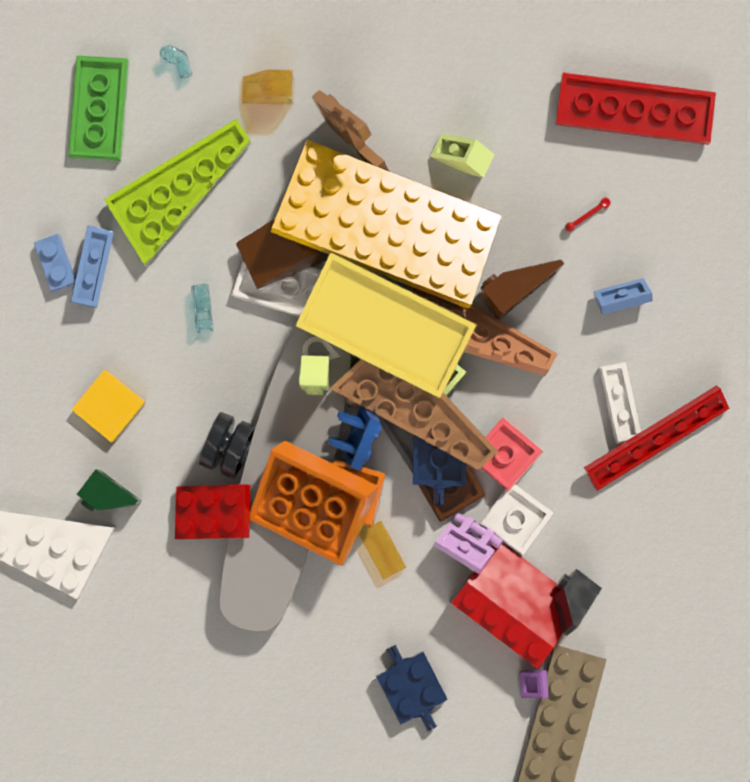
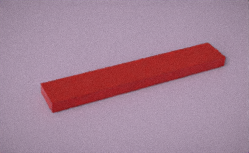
(656, 438)

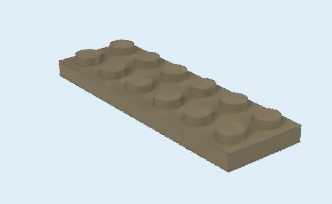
(562, 717)

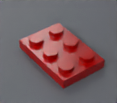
(212, 512)

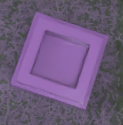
(533, 683)

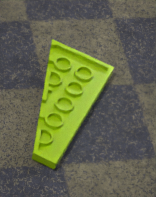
(165, 196)

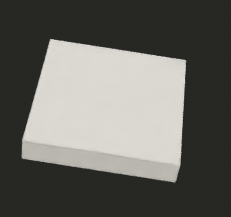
(516, 518)

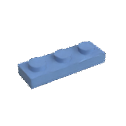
(92, 266)

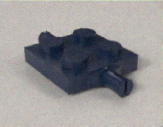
(436, 468)
(411, 687)

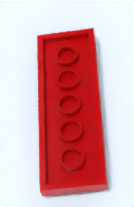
(635, 108)

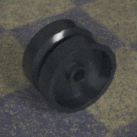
(224, 444)

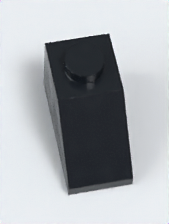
(574, 599)

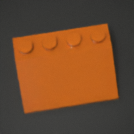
(312, 502)

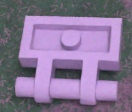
(466, 548)

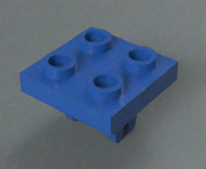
(363, 431)

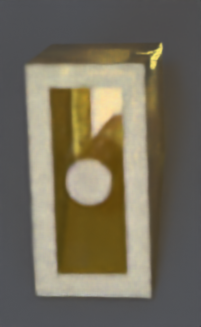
(268, 87)

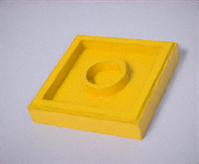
(108, 406)

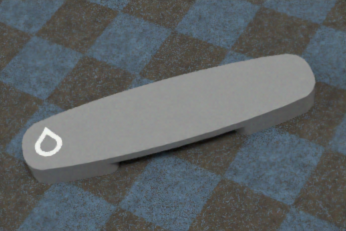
(265, 568)

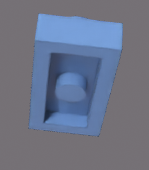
(55, 262)
(623, 296)

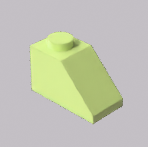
(463, 154)

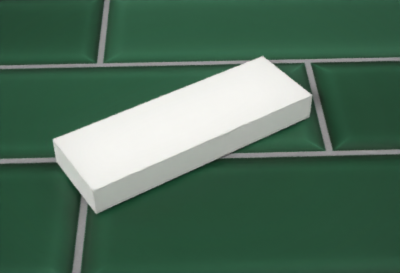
(619, 402)

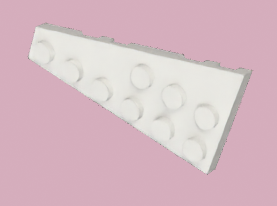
(52, 549)

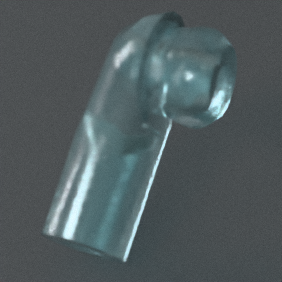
(176, 57)

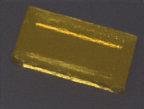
(382, 550)

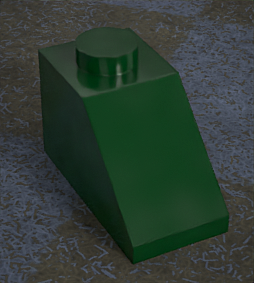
(105, 493)

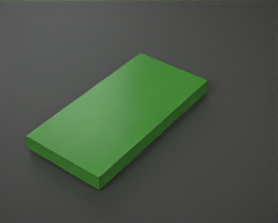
(98, 108)

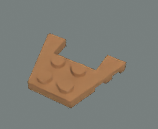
(348, 127)

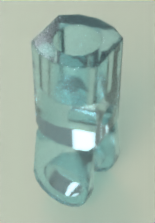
(202, 304)

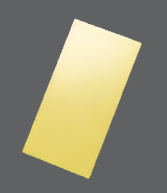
(385, 325)

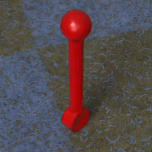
(604, 203)

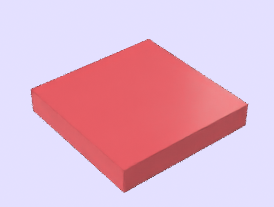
(514, 455)

